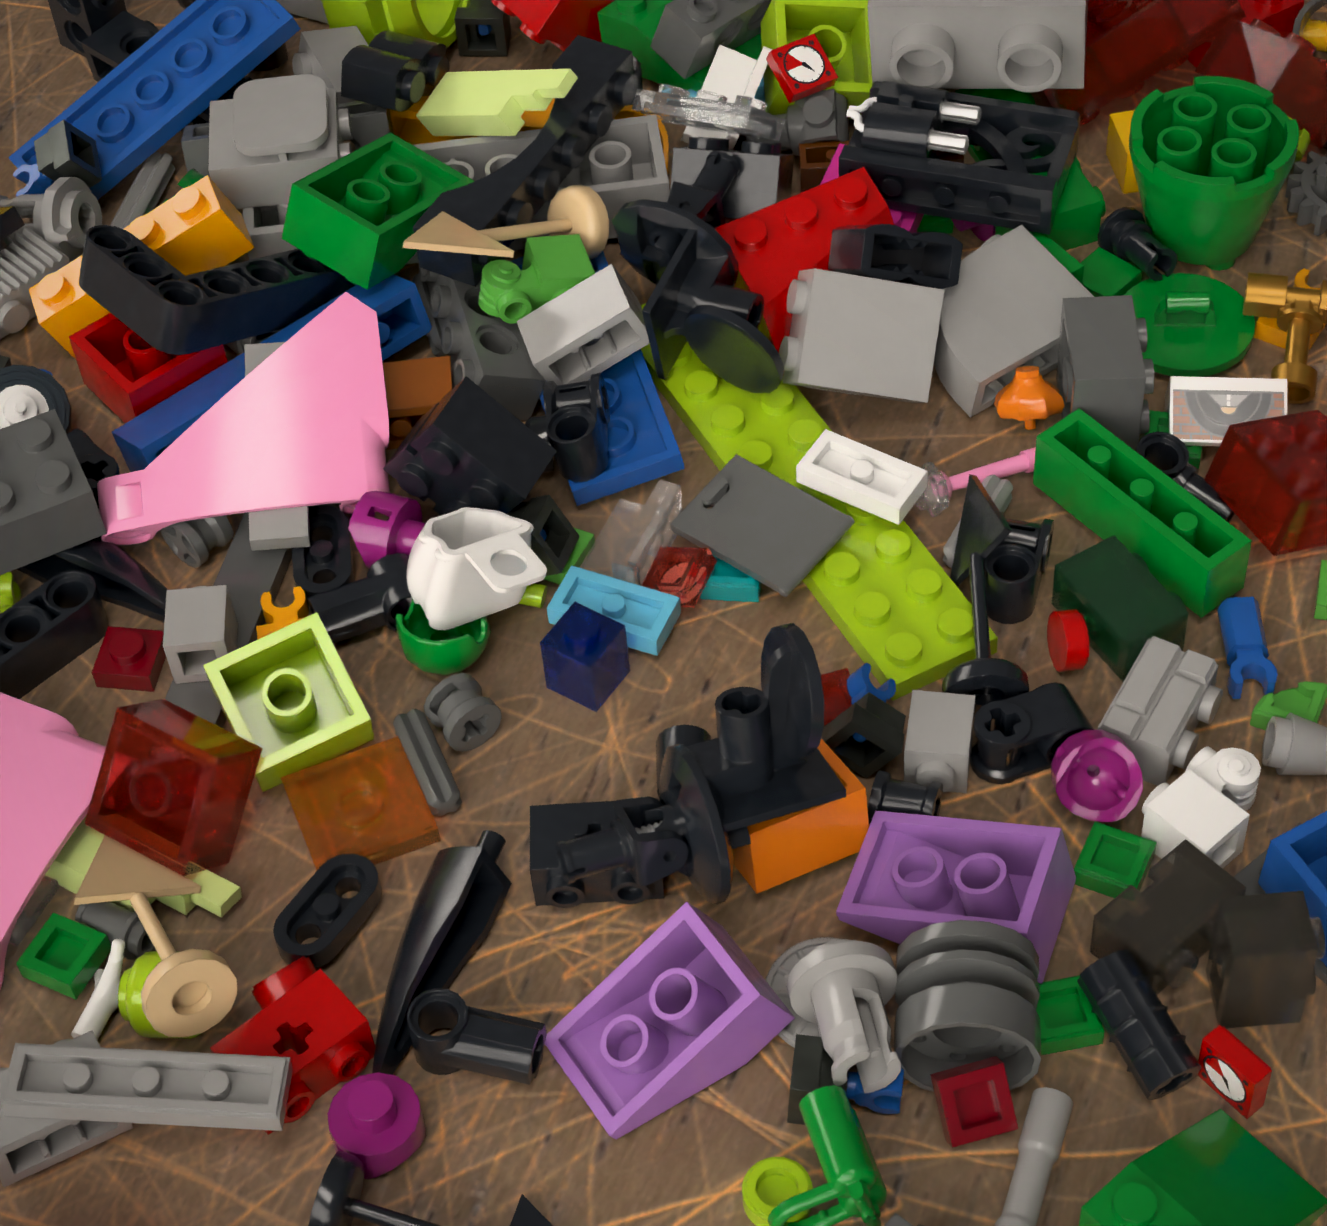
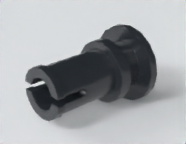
(1132, 240)

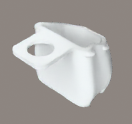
(471, 565)

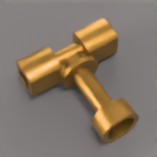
(1297, 313)

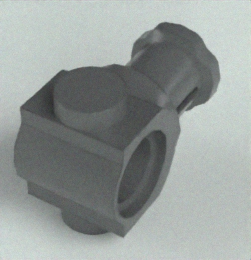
(813, 119)

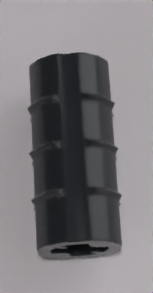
(1138, 1024)

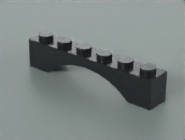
(532, 178)

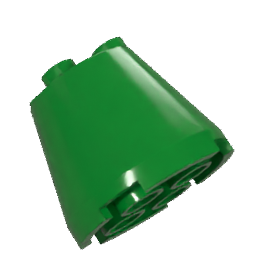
(1210, 165)

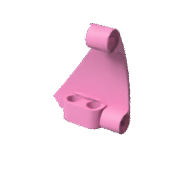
(286, 436)
(43, 799)

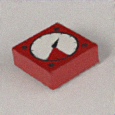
(802, 68)
(1234, 1071)

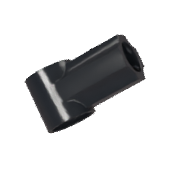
(366, 602)
(479, 1038)

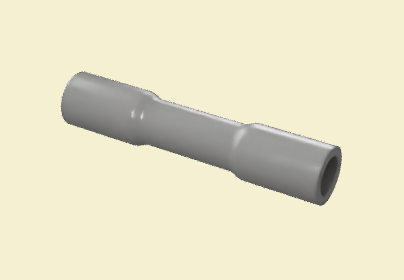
(1038, 1151)

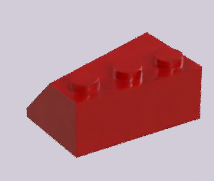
(797, 237)

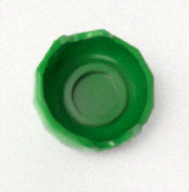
(440, 650)

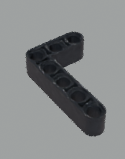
(206, 307)
(49, 631)

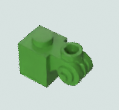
(548, 270)

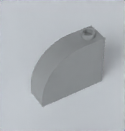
(1001, 317)

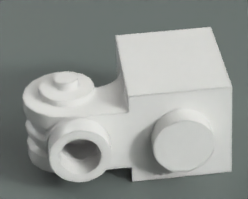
(1205, 805)

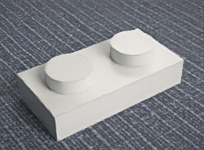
(862, 476)

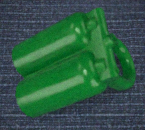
(845, 1161)

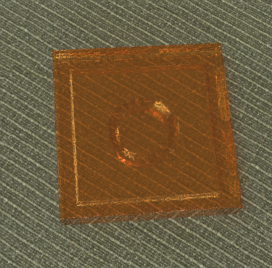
(361, 805)

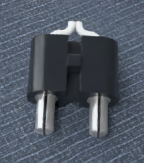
(911, 120)

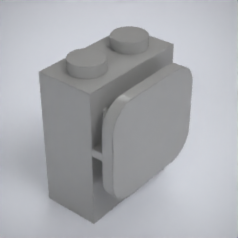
(274, 136)
(861, 335)

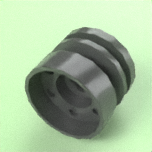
(967, 997)

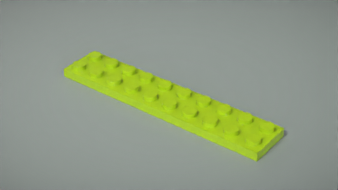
(879, 576)

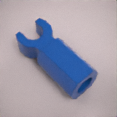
(1245, 645)

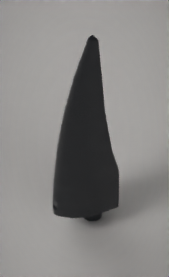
(116, 575)
(440, 936)

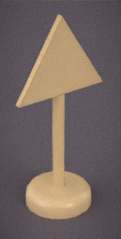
(570, 212)
(188, 987)

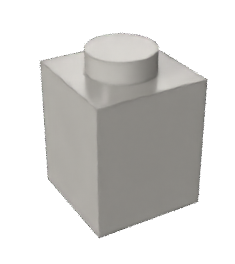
(198, 630)
(939, 739)

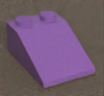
(953, 869)
(666, 1023)

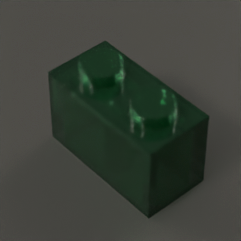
(1118, 602)

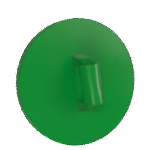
(1192, 324)

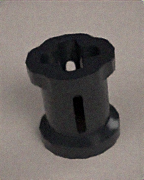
(903, 796)

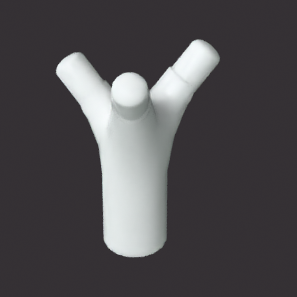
(105, 994)

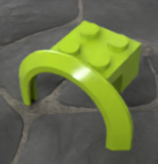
(417, 18)

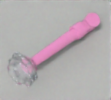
(940, 486)

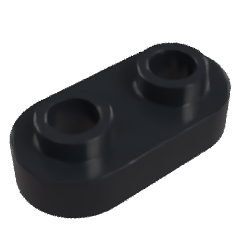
(330, 556)
(322, 912)

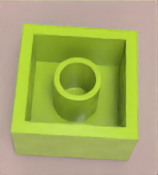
(843, 34)
(290, 699)

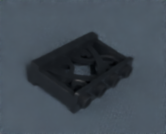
(990, 190)

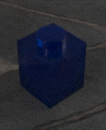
(585, 656)

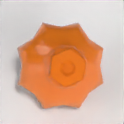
(1028, 398)

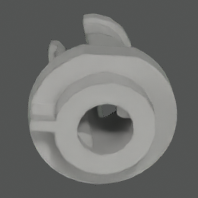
(59, 214)
(846, 993)

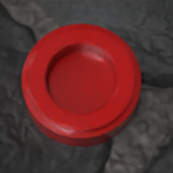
(1068, 640)
(282, 981)

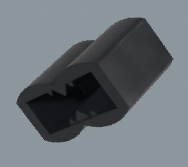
(393, 70)
(896, 255)

